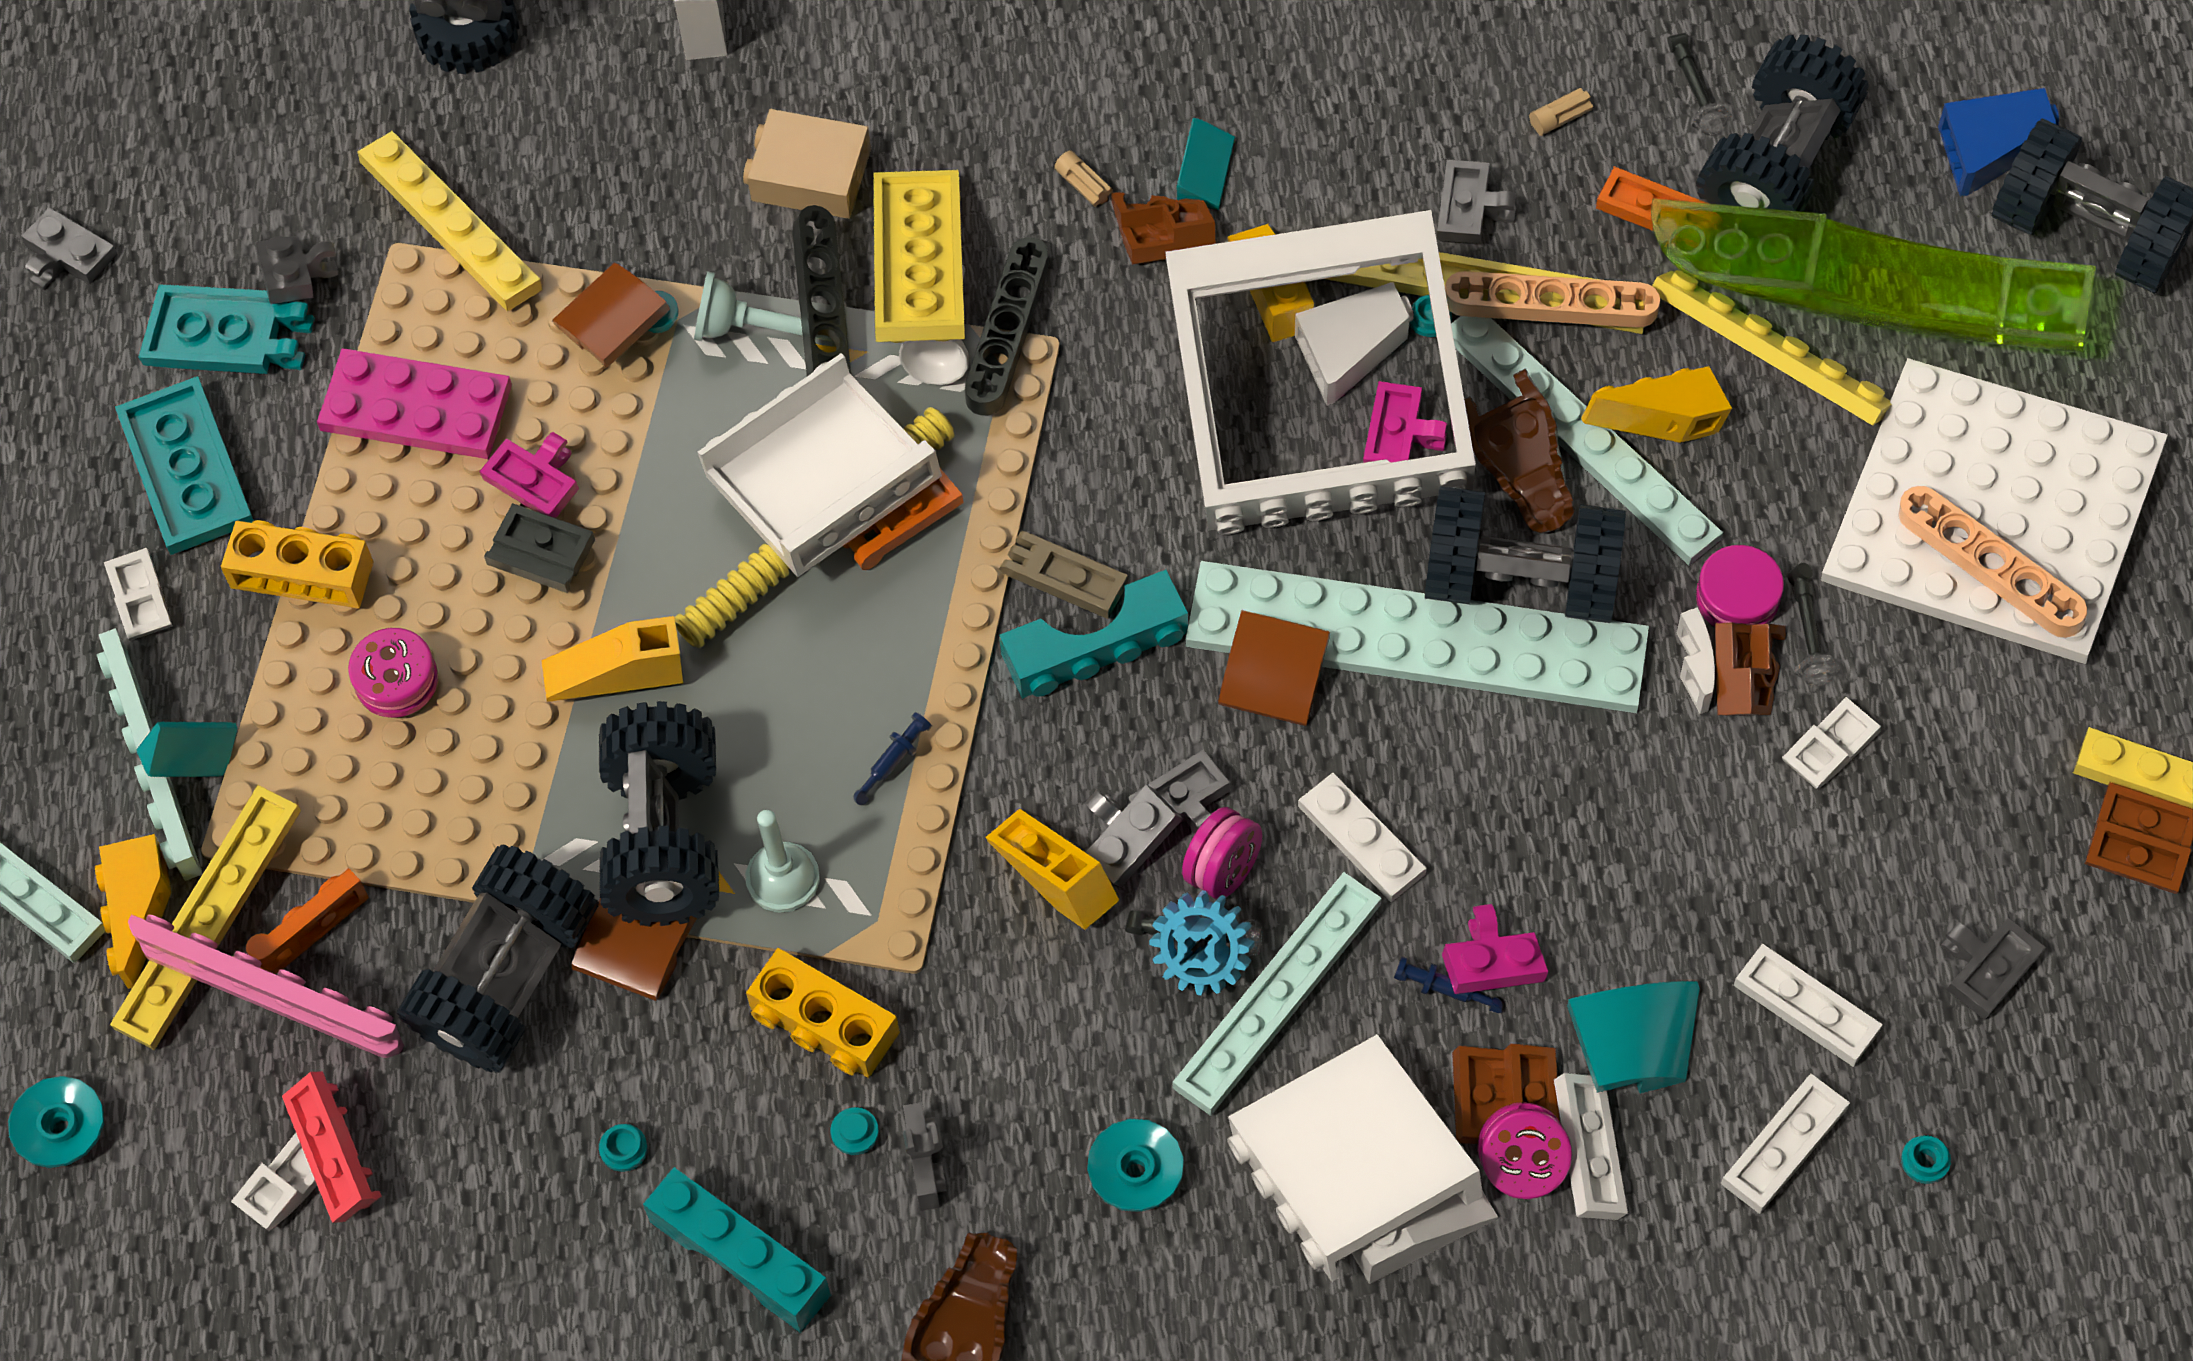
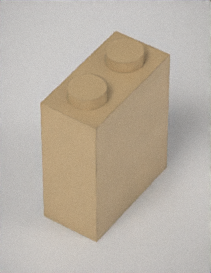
(807, 162)

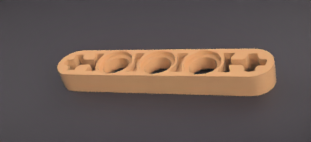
(1571, 290)
(1999, 580)

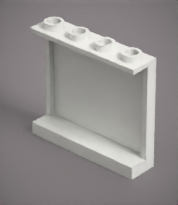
(817, 466)
(1350, 1153)

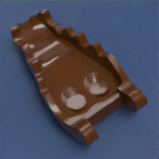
(1524, 455)
(967, 1306)

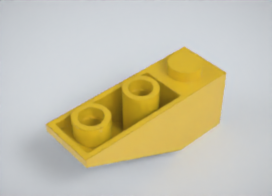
(1665, 408)
(619, 660)
(134, 884)

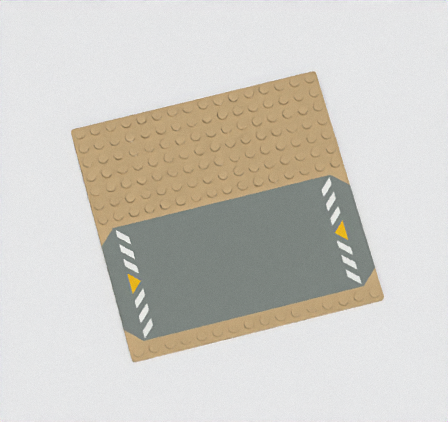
(793, 685)

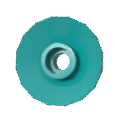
(46, 1105)
(1135, 1143)

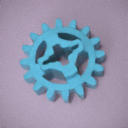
(1187, 927)

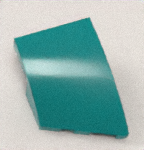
(1637, 1034)

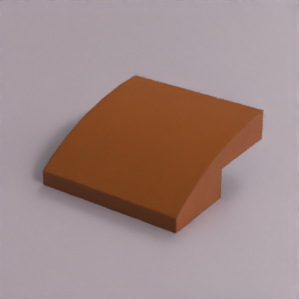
(611, 314)
(1273, 668)
(2141, 838)
(629, 953)
(1496, 1078)

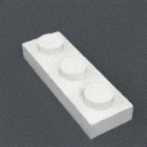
(1362, 837)
(1807, 1005)
(1785, 1143)
(1595, 1160)

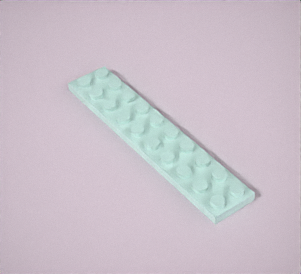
(1431, 639)

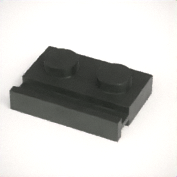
(539, 548)

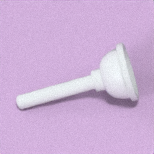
(935, 360)

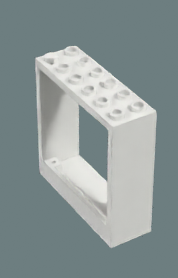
(1296, 259)

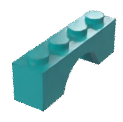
(1047, 657)
(758, 1261)

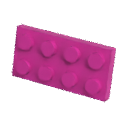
(414, 403)

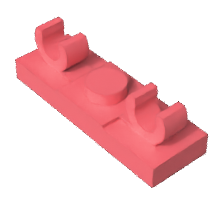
(329, 1147)

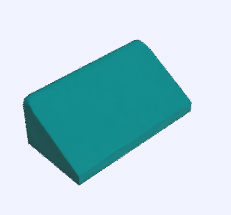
(1205, 164)
(187, 749)

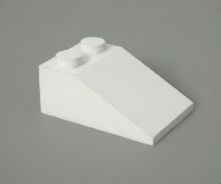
(1423, 1236)

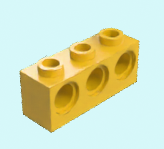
(308, 580)
(818, 992)

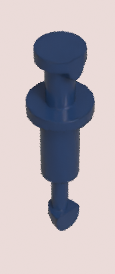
(893, 755)
(1441, 984)

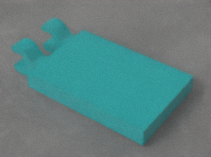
(222, 330)

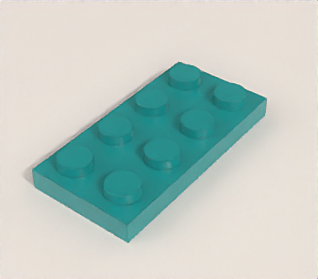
(184, 465)

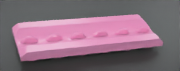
(278, 993)

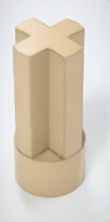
(1560, 111)
(1082, 178)

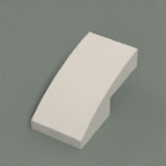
(138, 594)
(1699, 665)
(1832, 743)
(279, 1188)

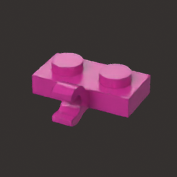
(1397, 425)
(532, 477)
(1491, 959)

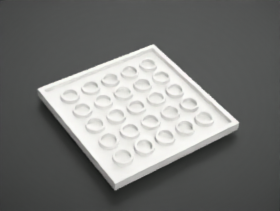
(2024, 467)

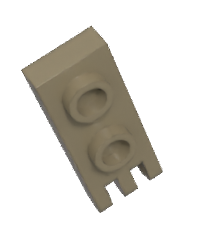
(1065, 574)

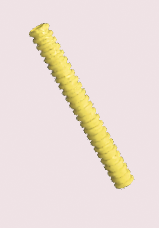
(766, 567)

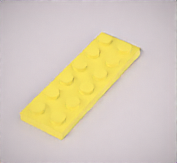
(918, 256)

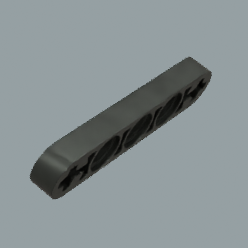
(823, 285)
(1003, 342)

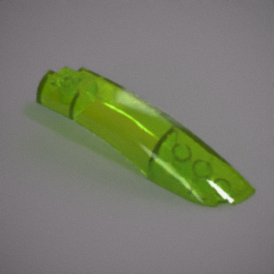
(1878, 278)

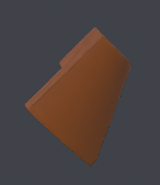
(1162, 226)
(1746, 668)

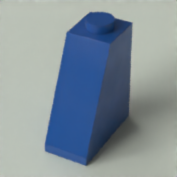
(1988, 132)

